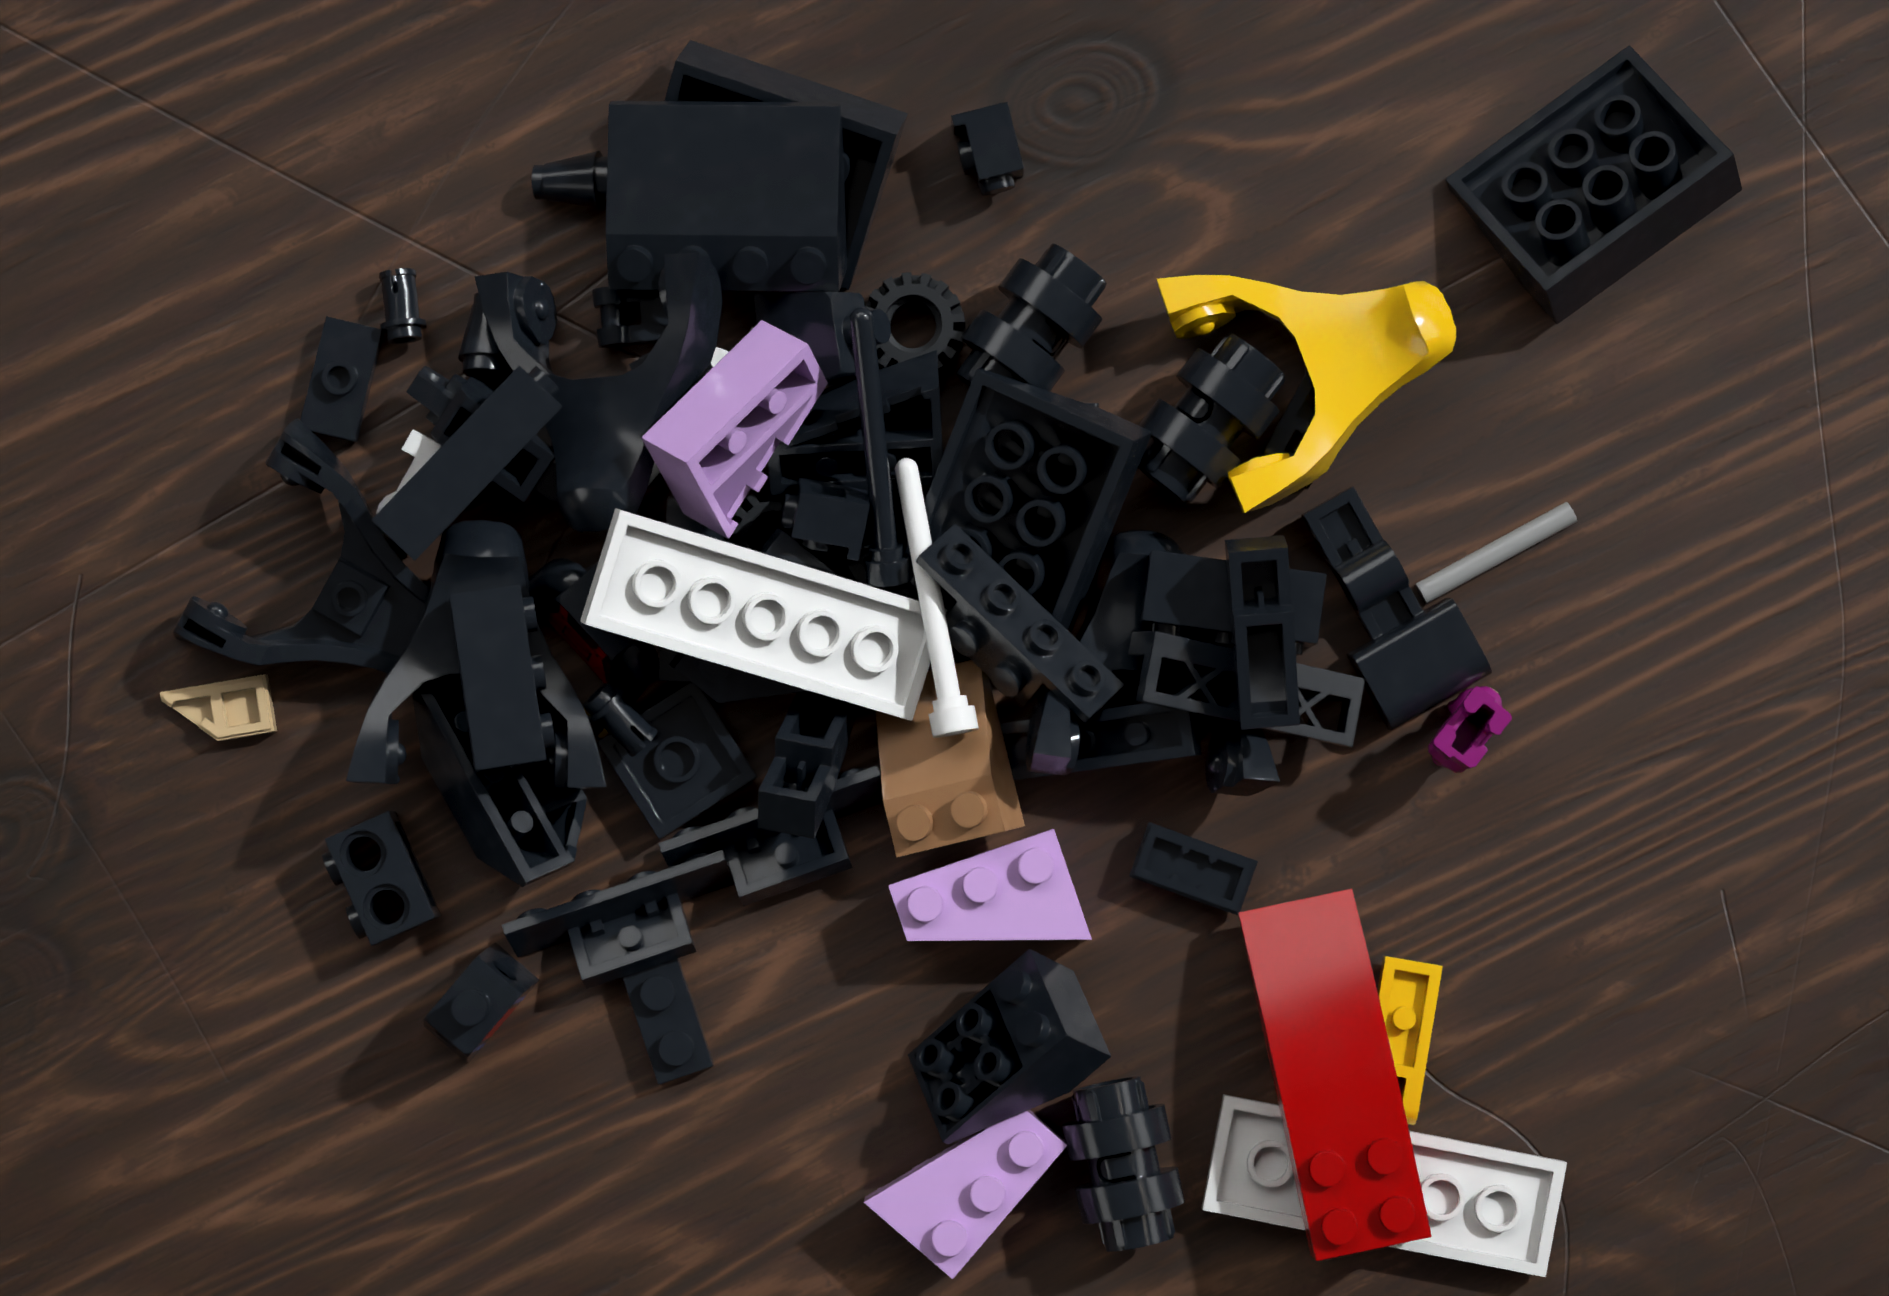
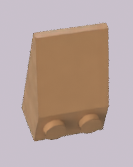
(951, 784)

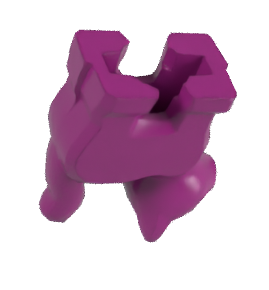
(1474, 719)

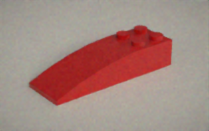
(1334, 1075)

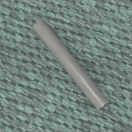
(1496, 552)

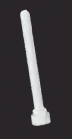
(951, 710)

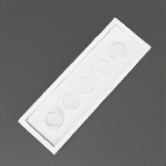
(759, 614)
(1478, 1198)

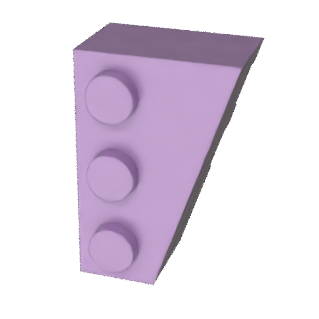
(732, 422)
(994, 895)
(968, 1189)

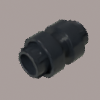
(1044, 310)
(1223, 398)
(1127, 1185)

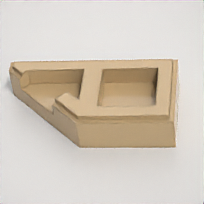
(227, 707)

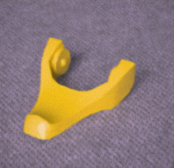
(1353, 349)

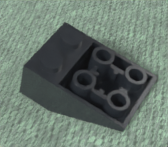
(1009, 1048)

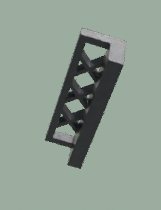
(1219, 660)

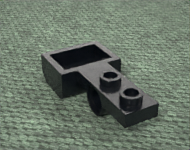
(1412, 652)

